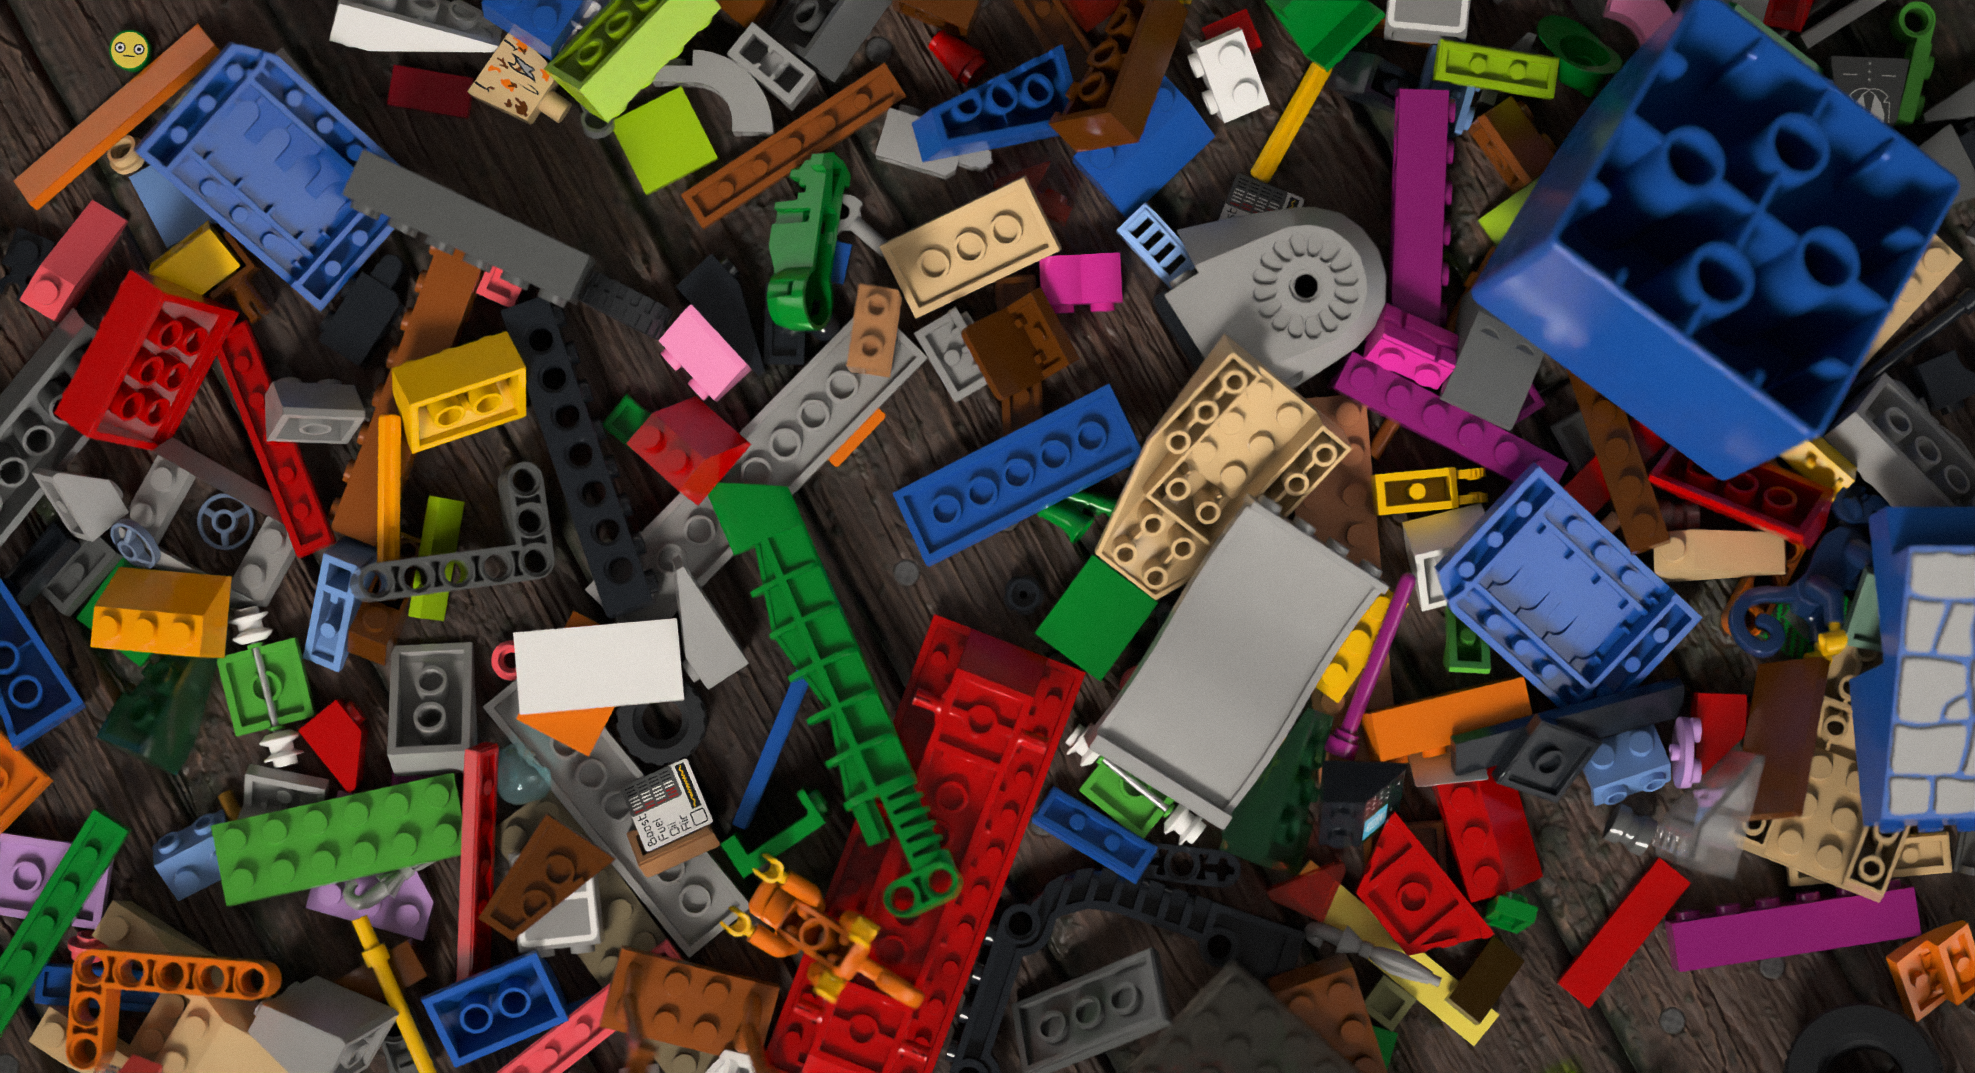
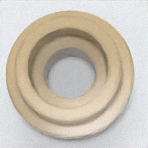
(123, 157)

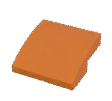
(1934, 969)

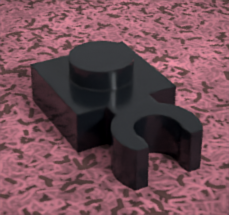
(24, 257)

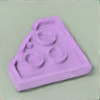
(405, 915)

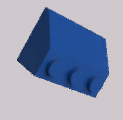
(1137, 171)
(497, 1007)

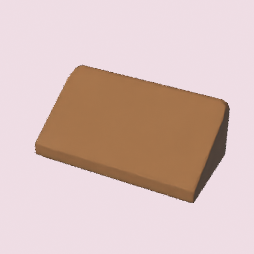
(674, 851)

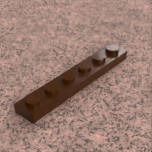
(1621, 468)

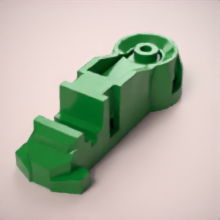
(798, 250)

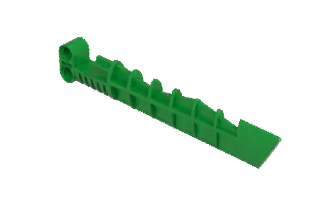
(822, 647)

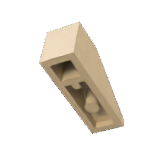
(1719, 555)

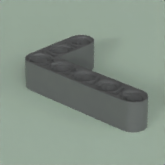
(473, 562)

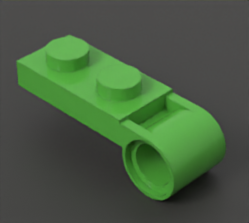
(1919, 57)

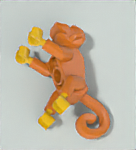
(799, 921)

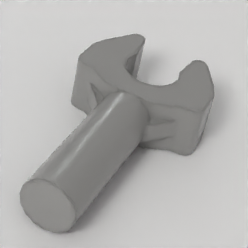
(858, 226)

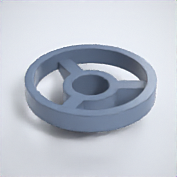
(225, 533)
(131, 547)

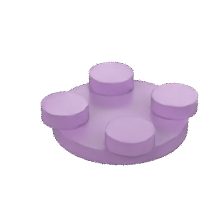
(1681, 752)

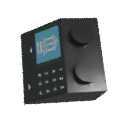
(1357, 800)

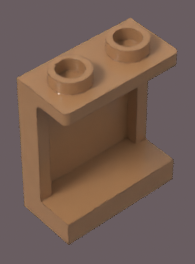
(874, 331)

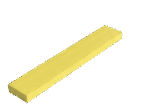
(1350, 911)

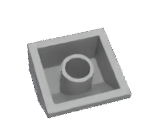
(312, 411)

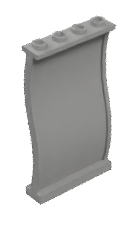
(1236, 660)

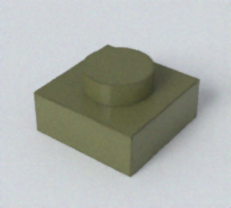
(1388, 1002)

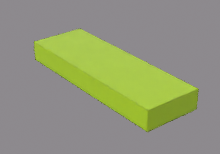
(1495, 69)
(438, 537)

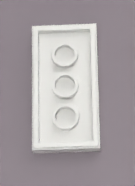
(598, 666)

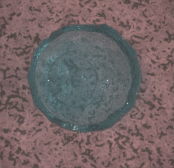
(520, 777)

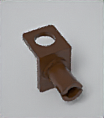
(240, 285)

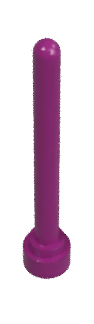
(1344, 740)

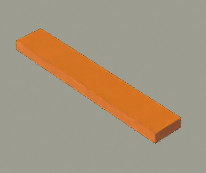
(117, 117)

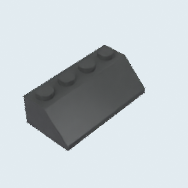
(825, 31)

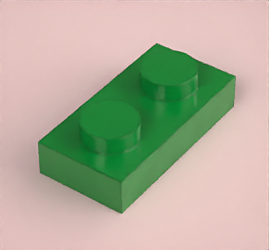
(1509, 912)

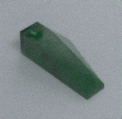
(1272, 816)

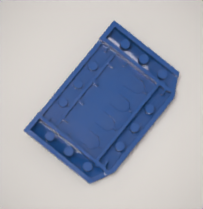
(270, 168)
(1561, 594)

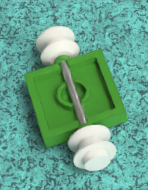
(266, 686)
(1129, 798)

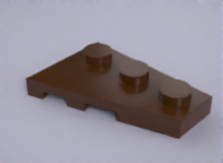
(543, 876)

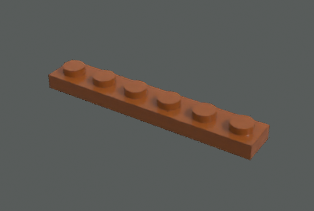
(793, 145)

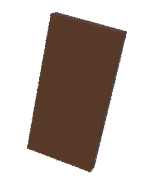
(1784, 731)

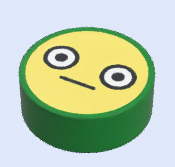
(131, 51)

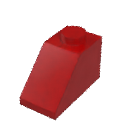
(1723, 724)
(340, 741)

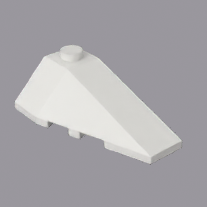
(413, 26)

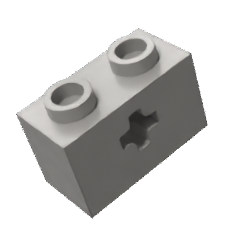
(773, 66)

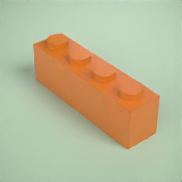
(1430, 721)

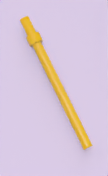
(376, 957)

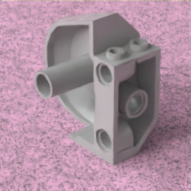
(1252, 291)

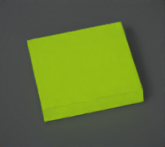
(664, 140)

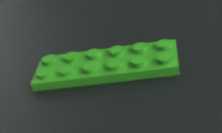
(339, 839)

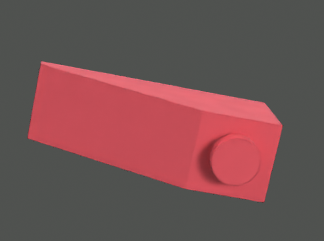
(74, 262)

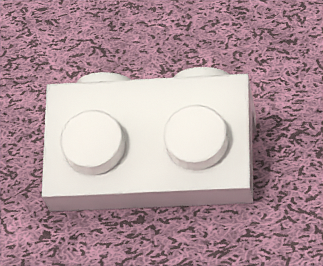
(1228, 75)

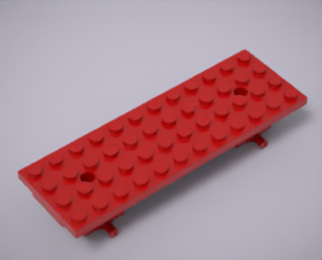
(981, 740)

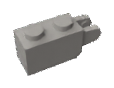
(900, 148)

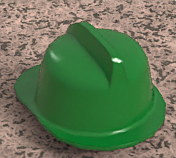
(1582, 56)

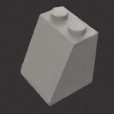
(321, 1027)

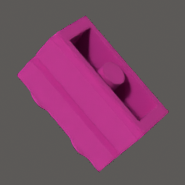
(1412, 347)

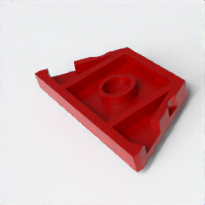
(1415, 895)

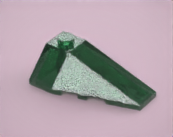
(163, 712)

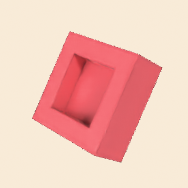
(498, 289)

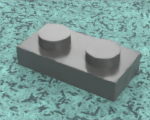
(81, 574)

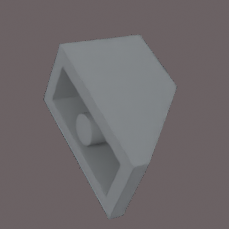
(82, 501)

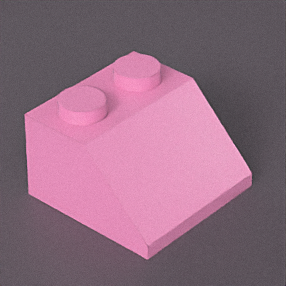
(703, 355)

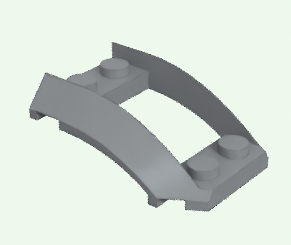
(165, 491)

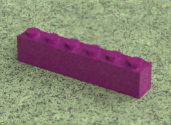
(1419, 203)
(1438, 420)
(1789, 927)

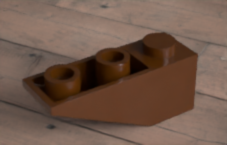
(381, 622)

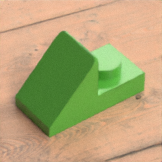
(1464, 648)

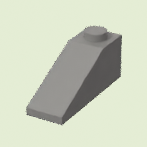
(705, 638)

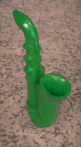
(1069, 512)

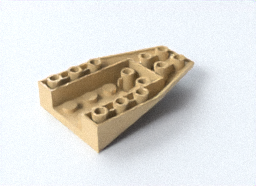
(1221, 438)
(1831, 834)

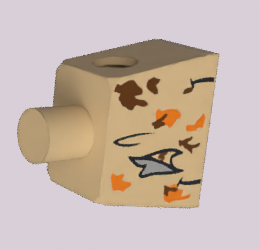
(518, 84)

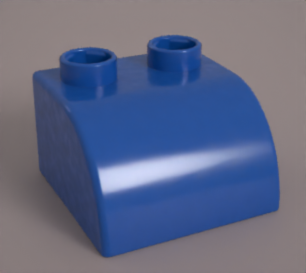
(1718, 241)

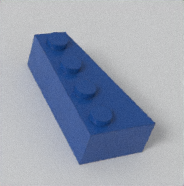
(32, 684)

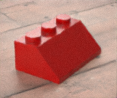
(1487, 837)

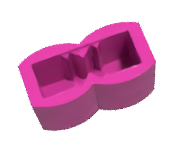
(1082, 281)

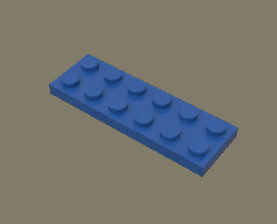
(1018, 475)

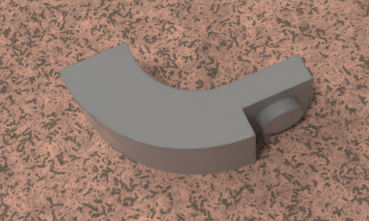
(731, 82)

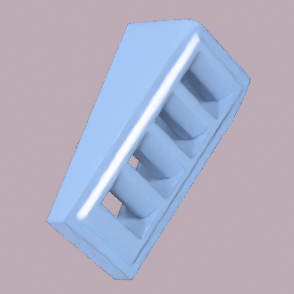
(1133, 222)

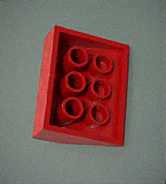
(145, 362)

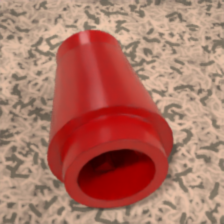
(958, 58)

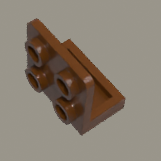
(1019, 345)

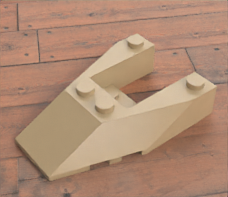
(180, 1029)

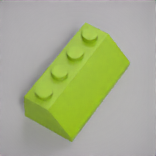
(626, 49)

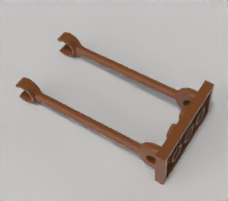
(687, 1008)

